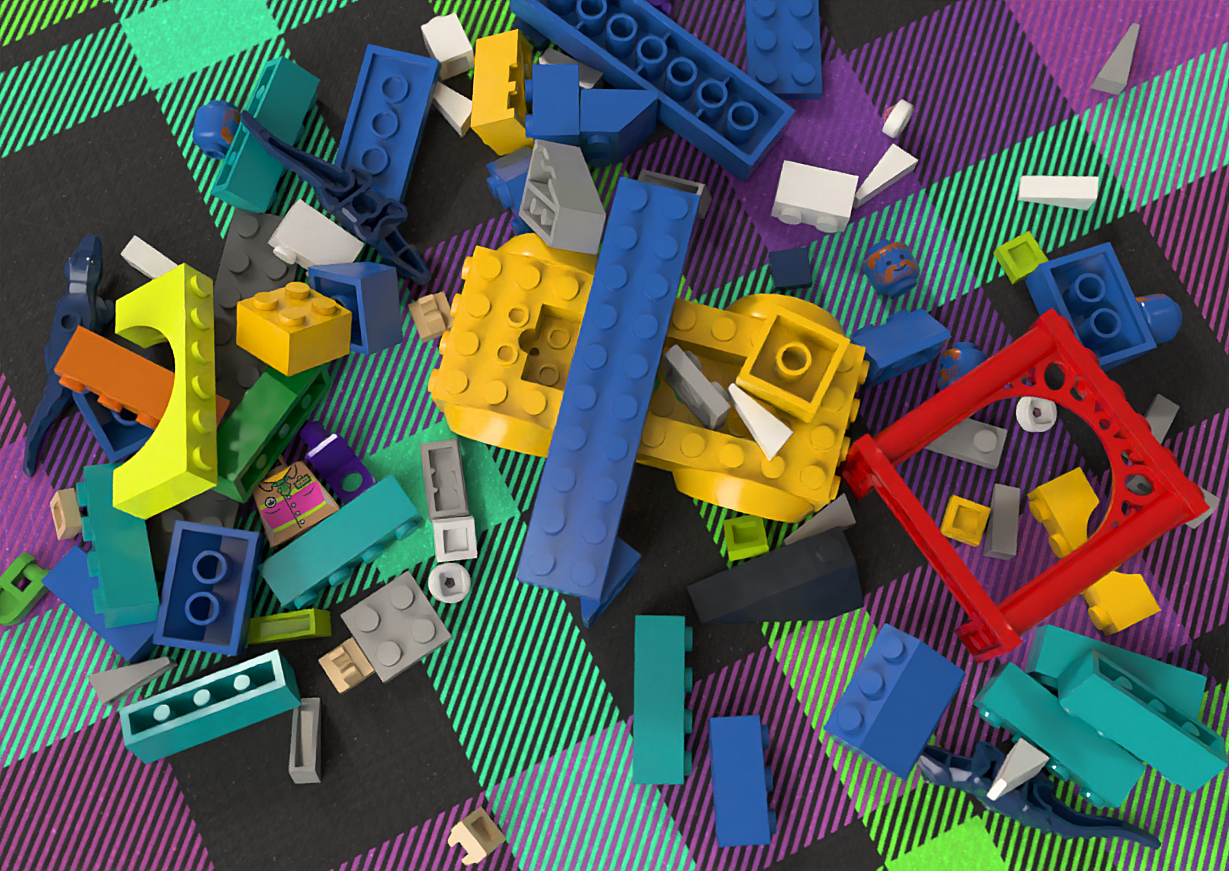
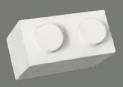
(814, 197)
(313, 239)

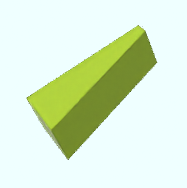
(289, 626)

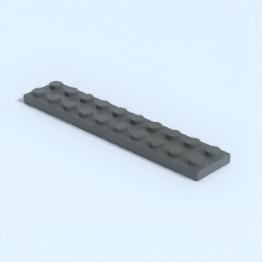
(244, 270)

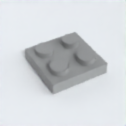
(703, 398)
(396, 627)

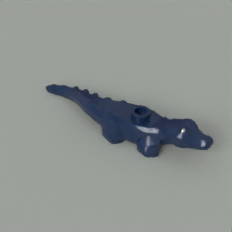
(351, 201)
(75, 308)
(1027, 803)

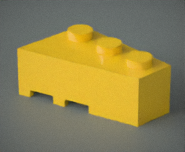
(499, 91)

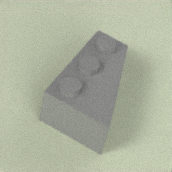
(562, 199)

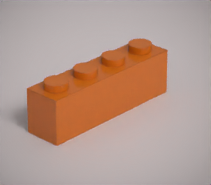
(119, 378)

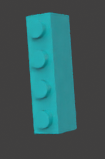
(279, 105)
(340, 543)
(119, 553)
(1057, 649)
(659, 700)
(209, 707)
(1141, 721)
(1074, 746)

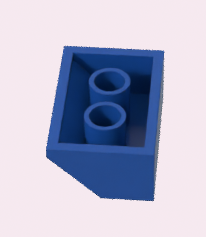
(1096, 301)
(209, 588)
(894, 701)

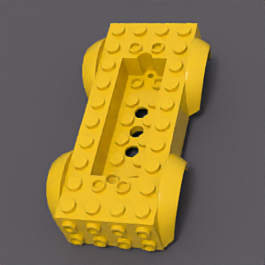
(515, 351)

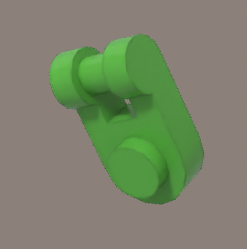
(13, 600)

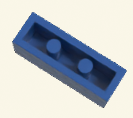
(72, 585)
(740, 781)

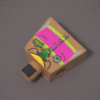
(291, 502)

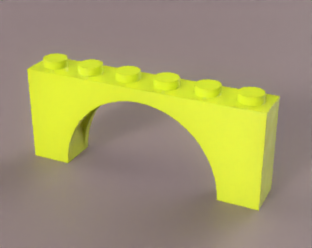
(183, 449)

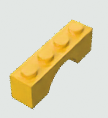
(1065, 510)

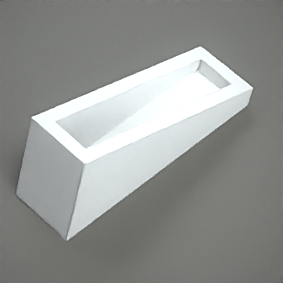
(453, 107)
(891, 168)
(1062, 191)
(146, 258)
(764, 427)
(1019, 766)

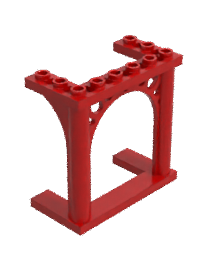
(1049, 341)

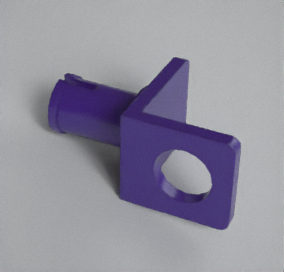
(335, 460)

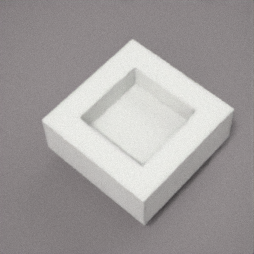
(454, 538)

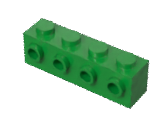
(264, 427)

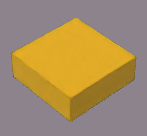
(965, 520)

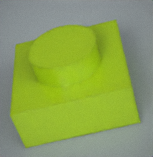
(1020, 257)
(745, 537)

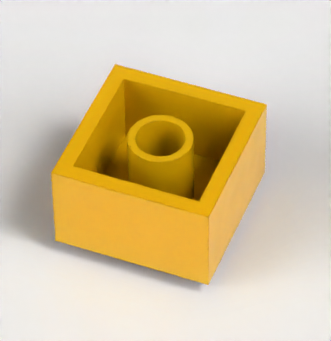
(293, 328)
(792, 363)

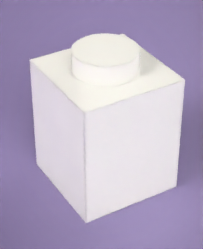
(449, 45)

